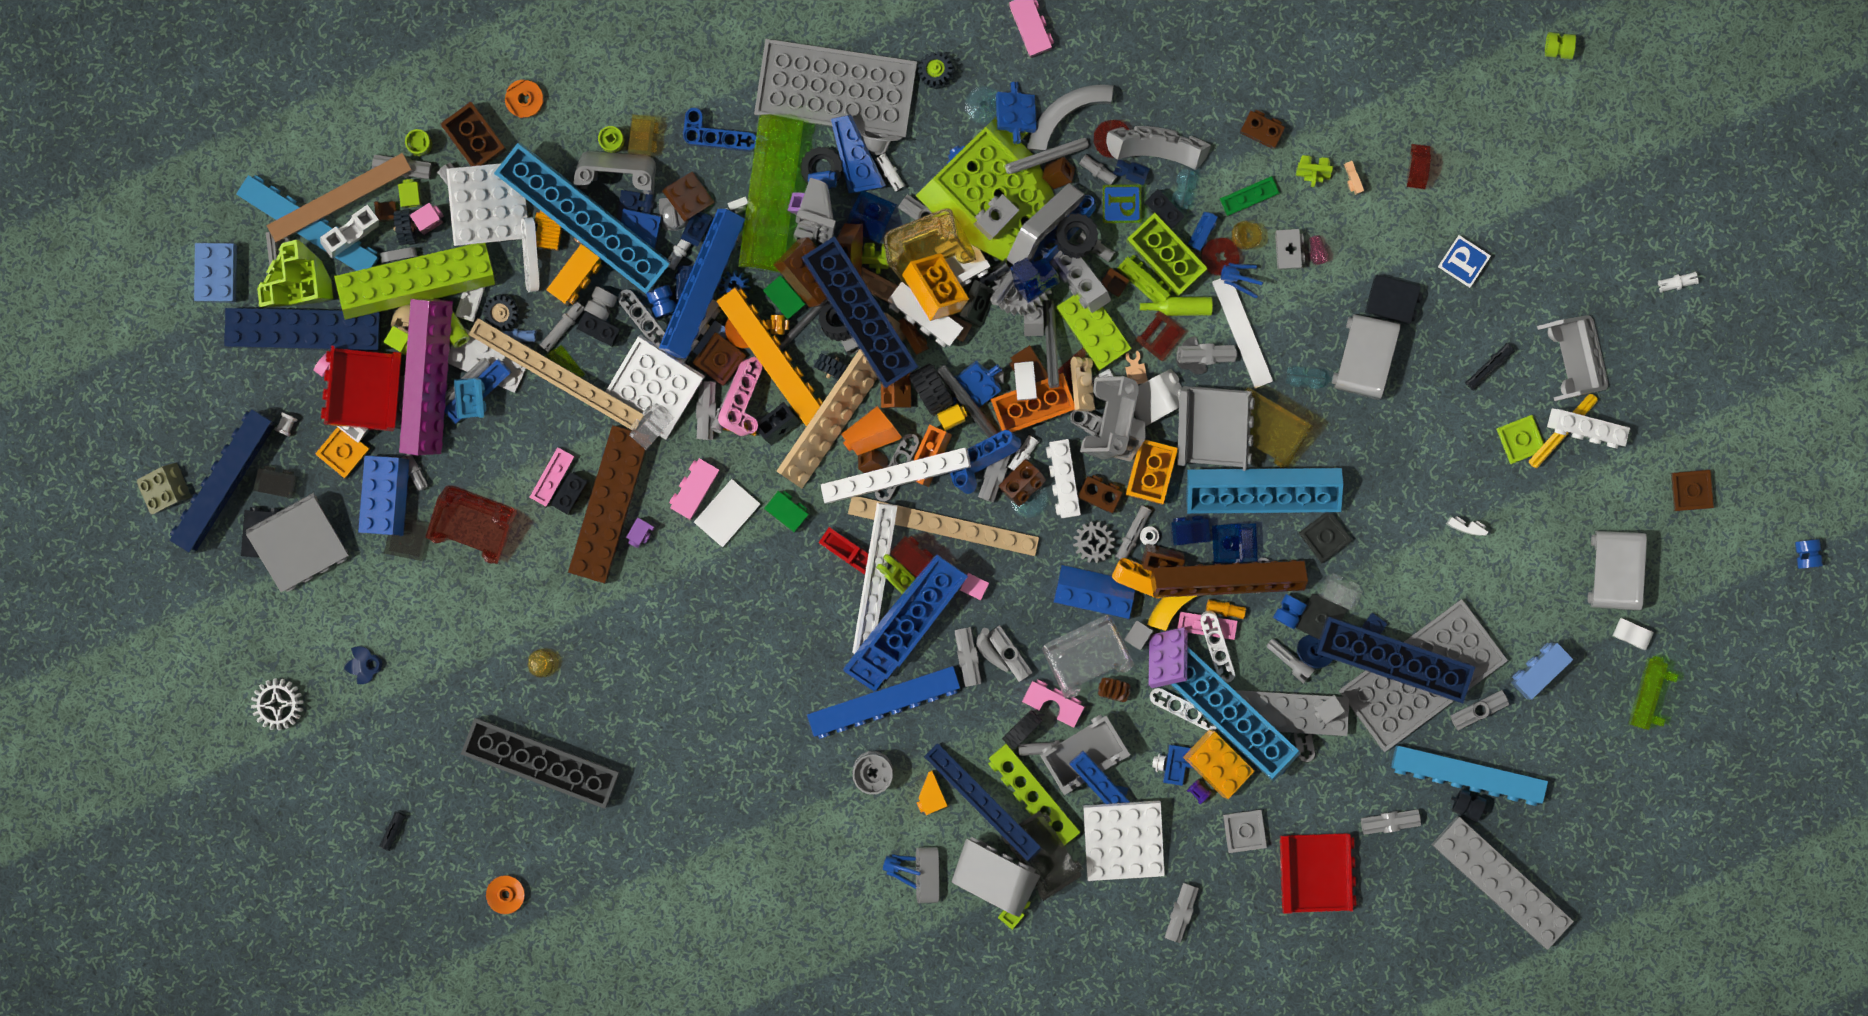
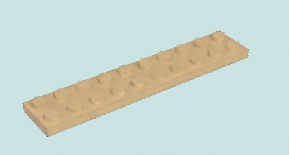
(831, 417)

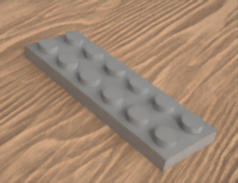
(1296, 712)

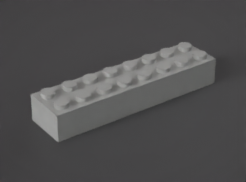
(1502, 882)

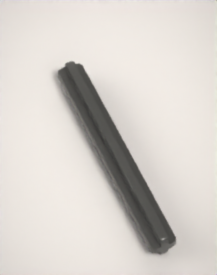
(1051, 343)
(966, 401)

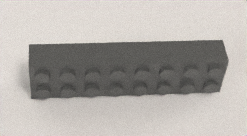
(540, 763)

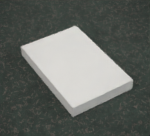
(727, 513)

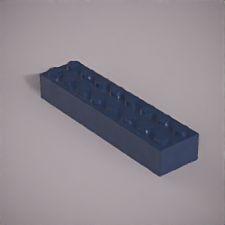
(859, 312)
(301, 329)
(222, 482)
(1395, 660)

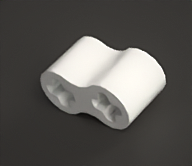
(1633, 634)

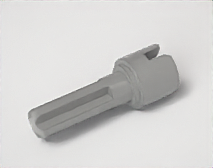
(1300, 669)

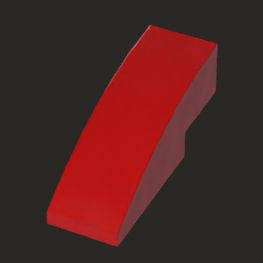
(845, 550)

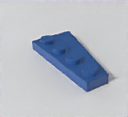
(855, 157)

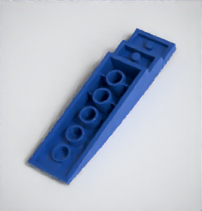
(905, 623)

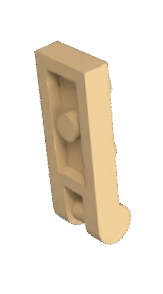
(1082, 384)

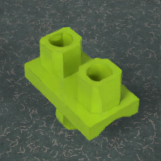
(1314, 172)
(874, 258)

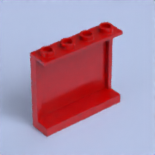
(361, 389)
(1317, 873)

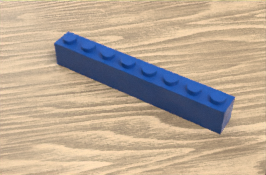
(702, 283)
(883, 701)

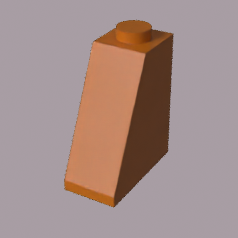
(870, 433)

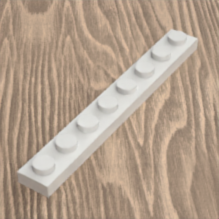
(895, 475)
(874, 579)

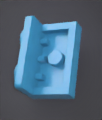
(469, 398)

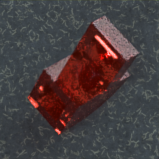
(1419, 166)

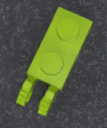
(896, 575)

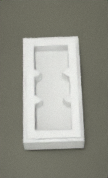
(469, 304)

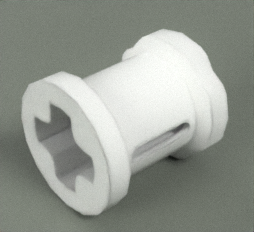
(285, 424)

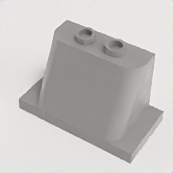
(815, 214)

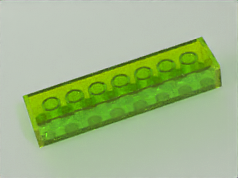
(770, 192)

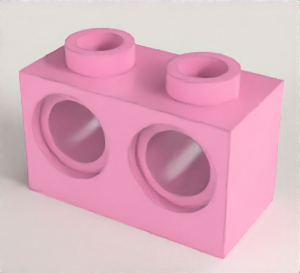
(427, 218)

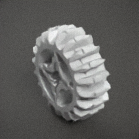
(276, 695)

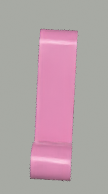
(743, 394)

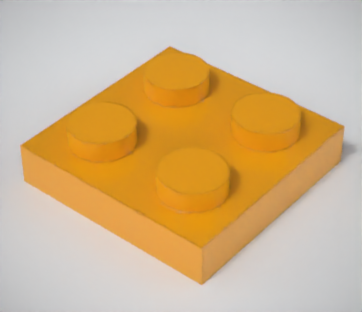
(342, 452)

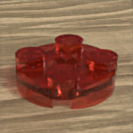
(1100, 136)
(1217, 246)

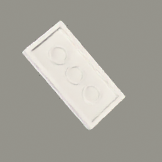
(473, 351)

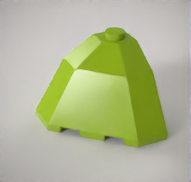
(295, 278)

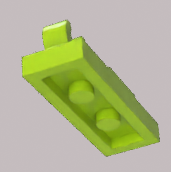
(1143, 280)

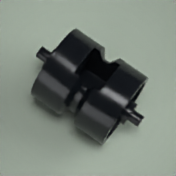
(1472, 806)

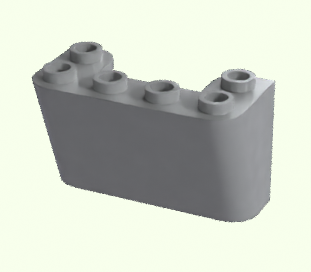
(1117, 419)
(994, 877)

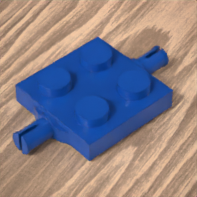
(1015, 112)
(979, 383)

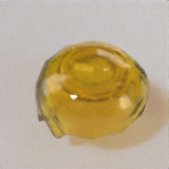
(1239, 235)
(542, 663)

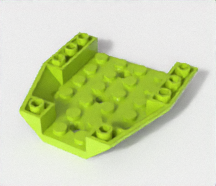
(971, 192)

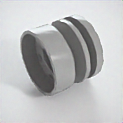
(869, 783)

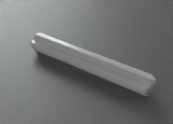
(476, 371)

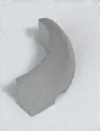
(1063, 107)
(1157, 143)

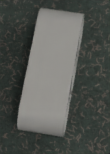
(928, 882)

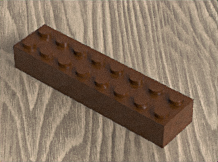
(608, 506)

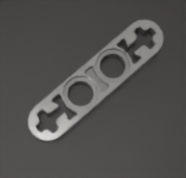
(643, 319)
(893, 462)

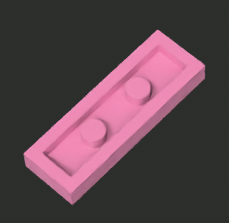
(552, 477)
(1193, 625)

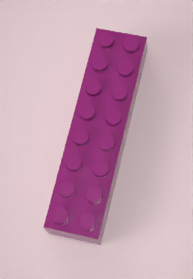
(425, 376)

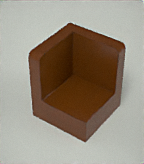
(1058, 173)
(385, 211)
(1114, 282)
(872, 461)

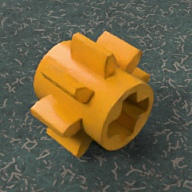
(778, 324)

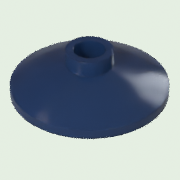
(1305, 648)

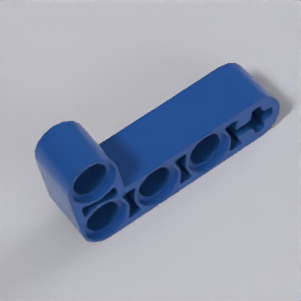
(720, 134)
(982, 456)

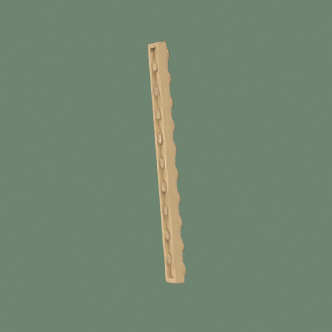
(554, 373)
(950, 527)

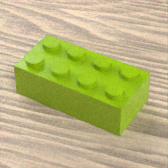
(1166, 254)
(1094, 332)

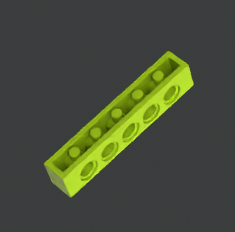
(1005, 754)

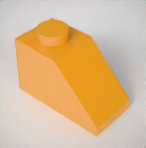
(931, 796)

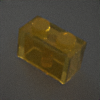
(642, 135)

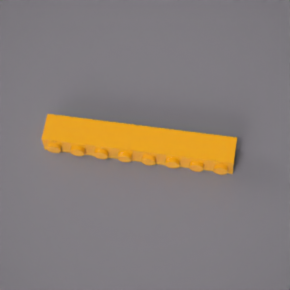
(769, 354)

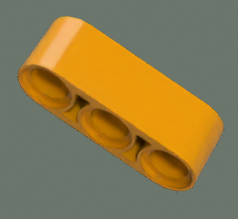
(1133, 576)

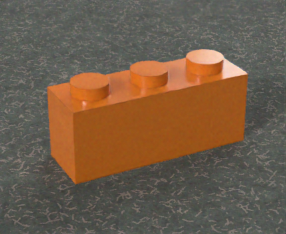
(933, 443)

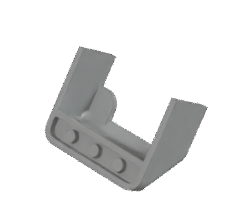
(1580, 355)

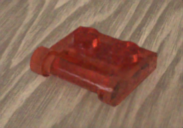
(1165, 340)

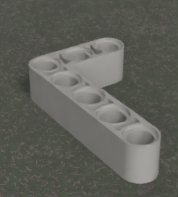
(1044, 222)

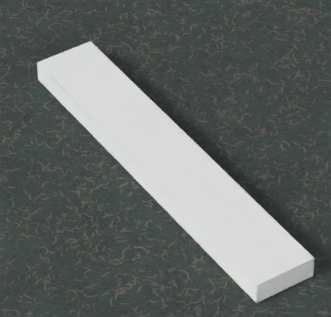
(1242, 333)

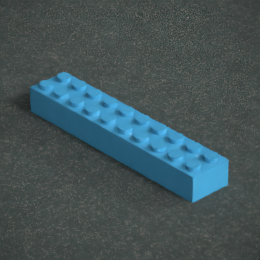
(582, 217)

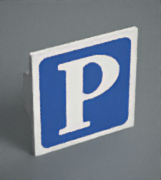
(1464, 261)

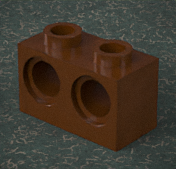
(1022, 483)
(1098, 498)

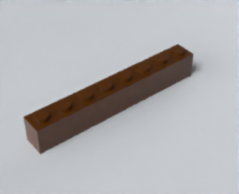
(1228, 579)

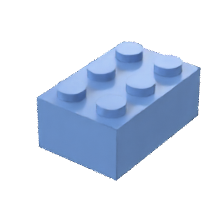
(215, 272)
(1541, 670)

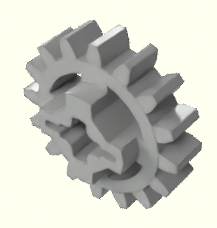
(1084, 543)

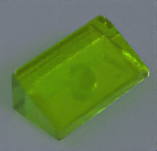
(563, 359)

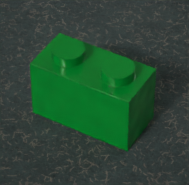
(784, 297)
(786, 511)

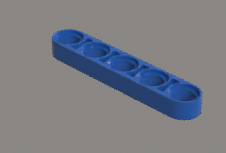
(1050, 238)

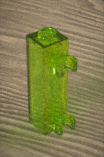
(1648, 693)

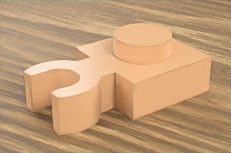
(1354, 181)
(1135, 370)

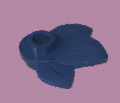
(360, 664)

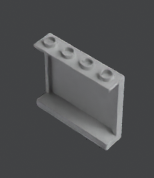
(1215, 427)
(297, 543)

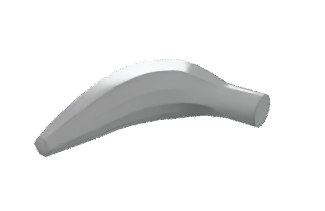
(987, 650)

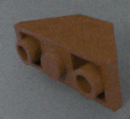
(851, 242)

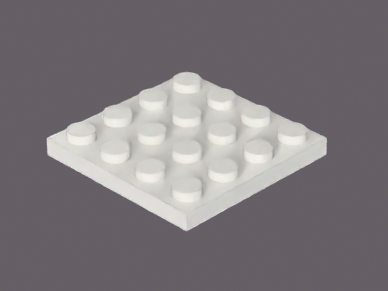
(483, 206)
(652, 378)
(1123, 840)

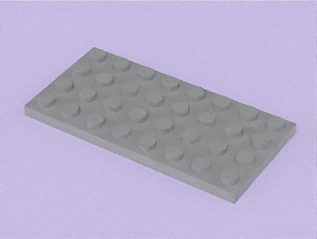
(832, 83)
(1396, 709)

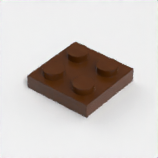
(688, 196)
(719, 359)
(1692, 490)

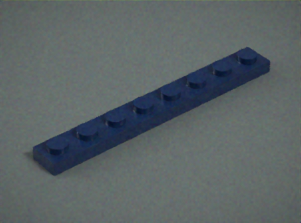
(983, 802)

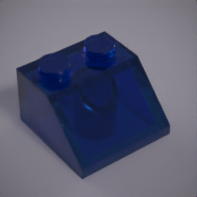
(873, 214)
(1234, 543)

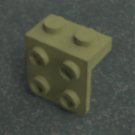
(163, 488)

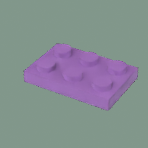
(1168, 657)

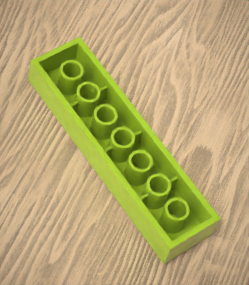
(414, 278)

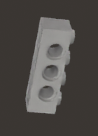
(1091, 299)

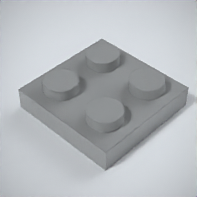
(1244, 831)

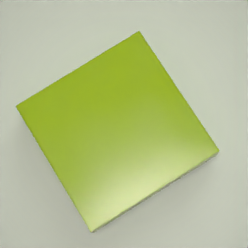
(1520, 439)

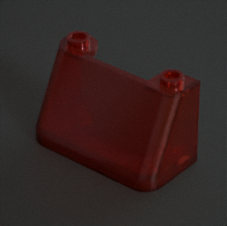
(471, 522)

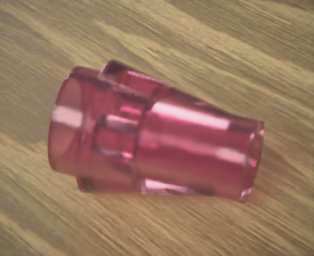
(1317, 251)

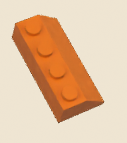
(1050, 402)

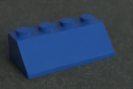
(1093, 592)

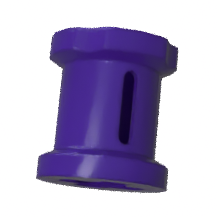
(1199, 791)

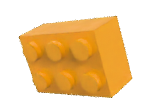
(575, 275)
(935, 286)
(1151, 472)
(1218, 764)

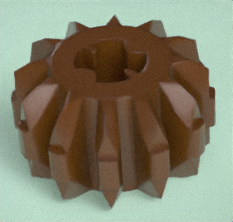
(1114, 689)

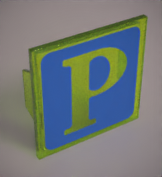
(1121, 203)

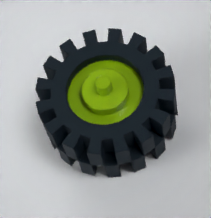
(936, 70)

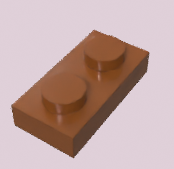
(916, 340)

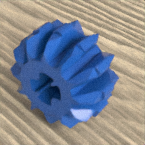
(738, 280)

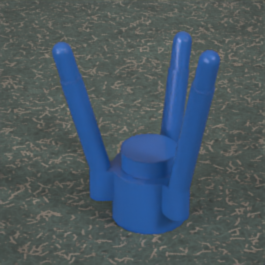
(1230, 274)
(892, 865)

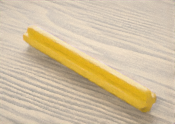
(1556, 438)

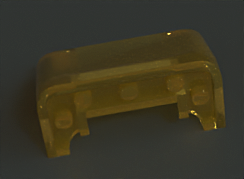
(926, 237)
(1277, 430)

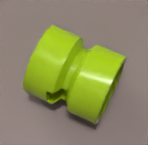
(1560, 45)
(611, 139)
(418, 142)

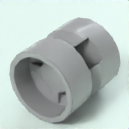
(601, 303)

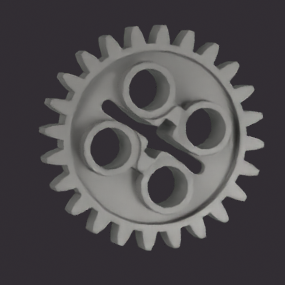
(1015, 302)

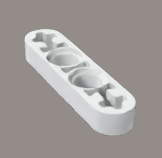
(530, 254)
(1218, 646)
(1182, 712)

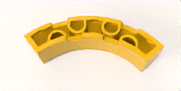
(1166, 610)

